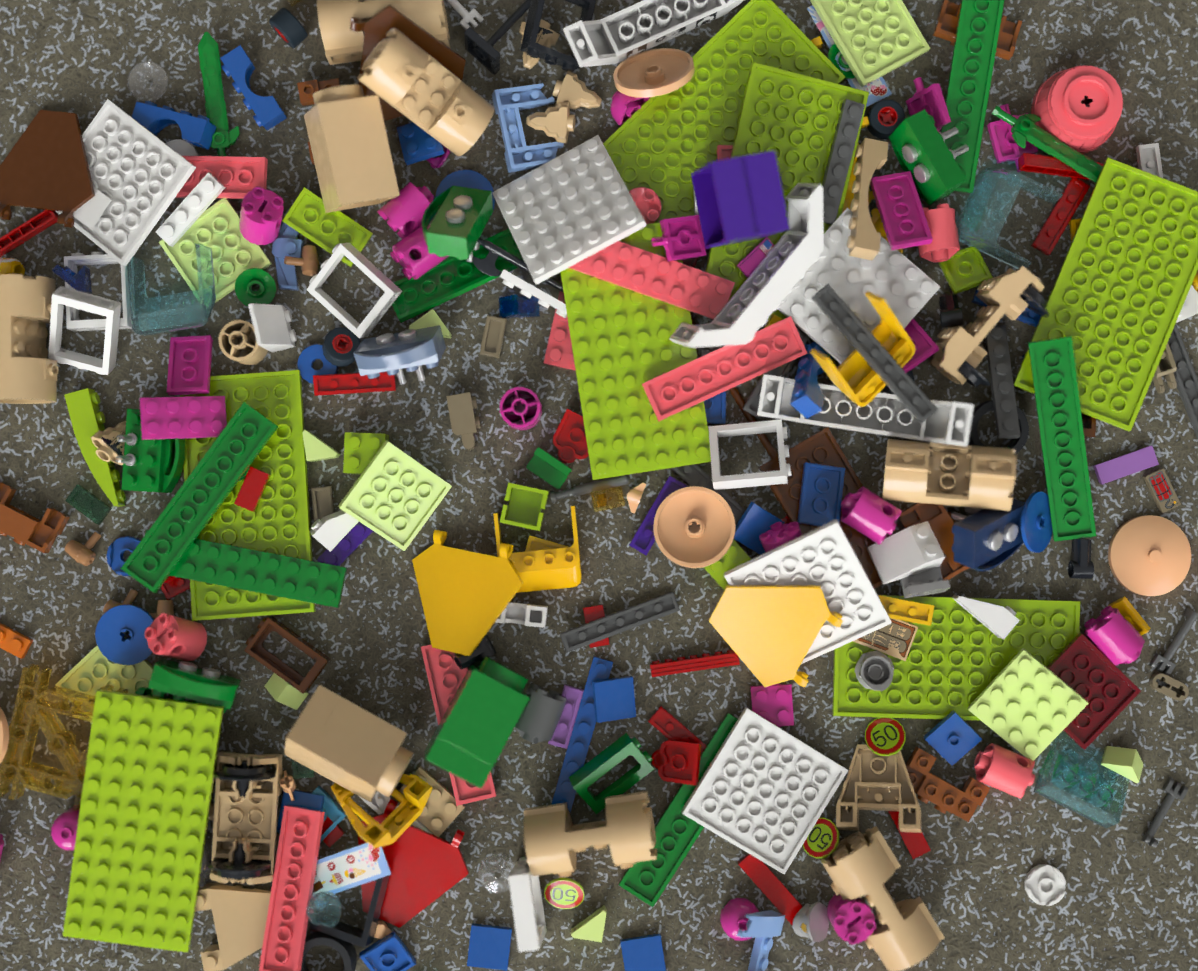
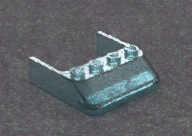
(989, 208)
(175, 310)

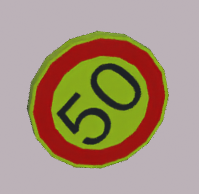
(885, 736)
(822, 839)
(564, 893)

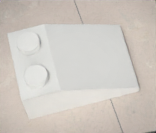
(272, 326)
(906, 553)

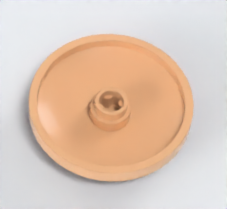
(654, 72)
(694, 527)
(1149, 555)

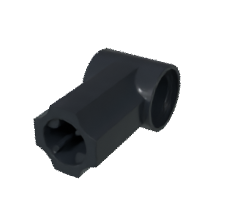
(950, 312)
(1080, 564)
(484, 649)

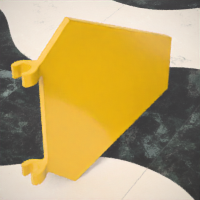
(463, 592)
(772, 627)

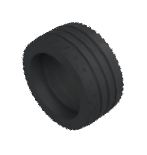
(983, 408)
(344, 948)

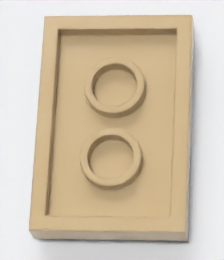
(440, 806)

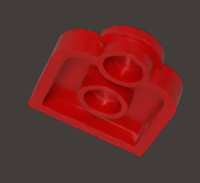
(571, 438)
(678, 762)

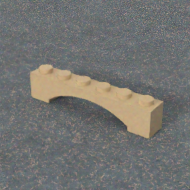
(864, 238)

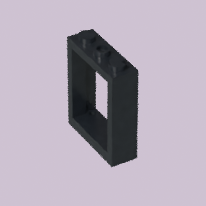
(531, 31)
(355, 935)

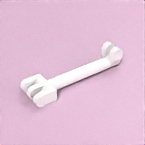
(467, 17)

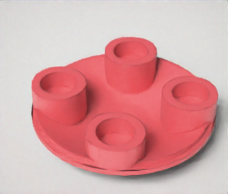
(647, 203)

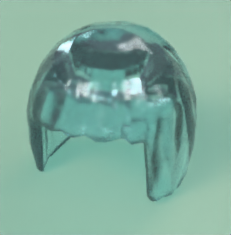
(324, 909)

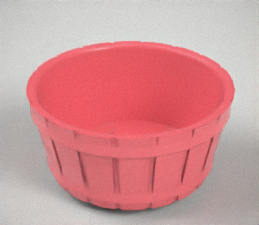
(1069, 120)

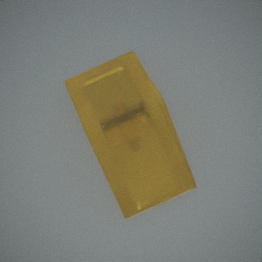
(607, 499)

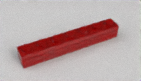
(1047, 165)
(27, 231)
(694, 663)

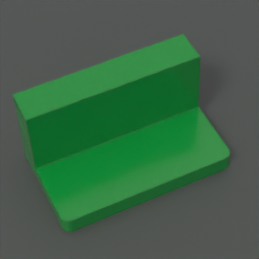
(548, 468)

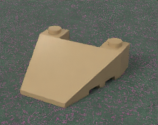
(878, 785)
(238, 922)

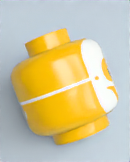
(11, 266)

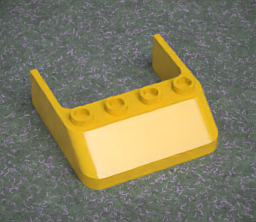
(855, 375)
(548, 567)

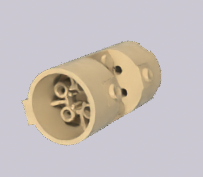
(346, 45)
(426, 92)
(24, 312)
(949, 474)
(554, 840)
(903, 929)

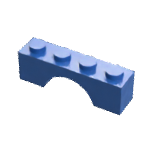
(241, 68)
(194, 130)
(807, 394)

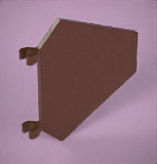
(376, 31)
(47, 168)

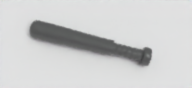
(586, 488)

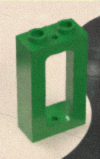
(606, 761)

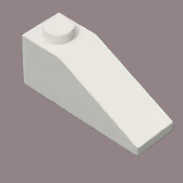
(332, 528)
(996, 618)

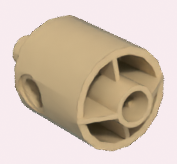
(240, 343)

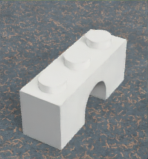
(524, 614)

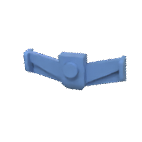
(287, 245)

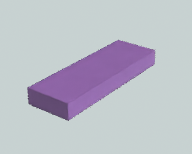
(1125, 465)
(567, 720)

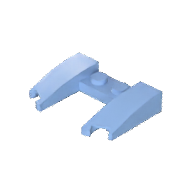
(507, 106)
(763, 928)

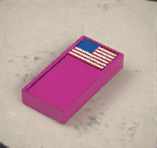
(755, 257)

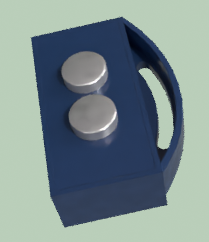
(987, 536)

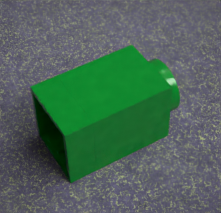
(478, 721)

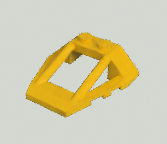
(397, 822)

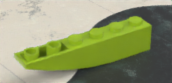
(86, 421)

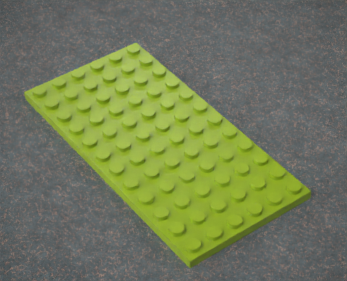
(799, 122)
(682, 128)
(1122, 288)
(616, 348)
(282, 513)
(952, 658)
(143, 821)

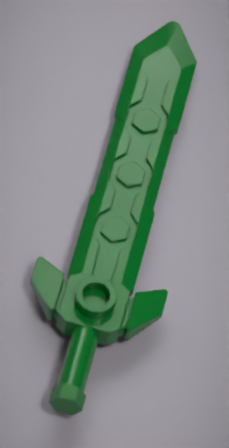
(214, 95)
(1026, 130)

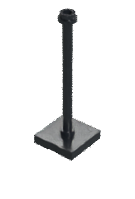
(483, 50)

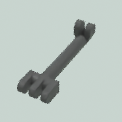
(1165, 659)
(1172, 794)

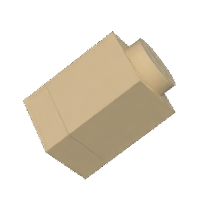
(350, 149)
(348, 745)

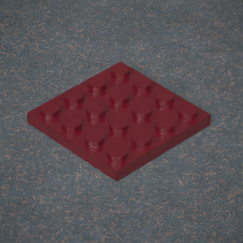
(1096, 681)

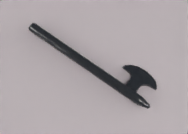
(488, 267)

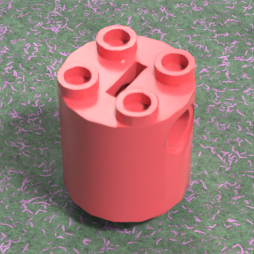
(944, 234)
(176, 637)
(1004, 770)

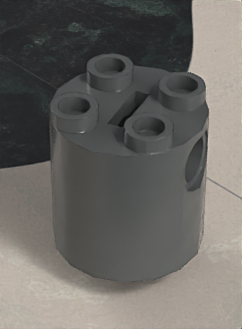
(540, 714)

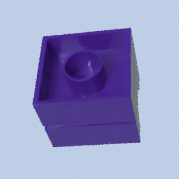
(740, 199)

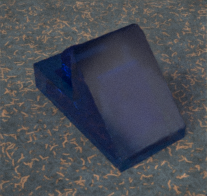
(79, 282)
(518, 306)

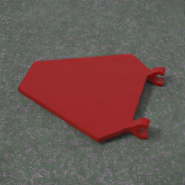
(419, 868)

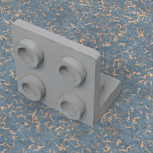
(924, 583)

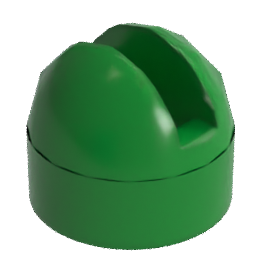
(145, 691)

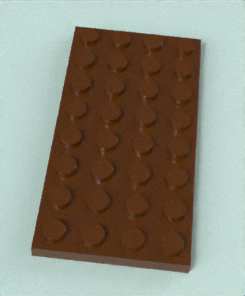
(822, 450)

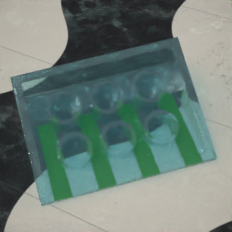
(1081, 783)

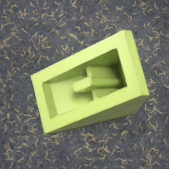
(429, 320)
(317, 449)
(284, 692)
(1123, 761)
(591, 927)

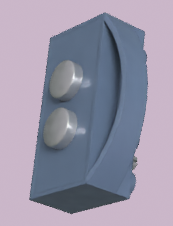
(400, 350)

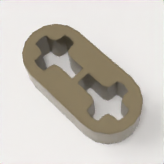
(1171, 682)

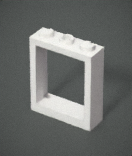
(89, 303)
(380, 308)
(72, 314)
(750, 479)
(527, 907)

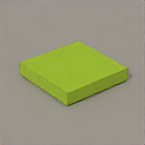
(965, 270)

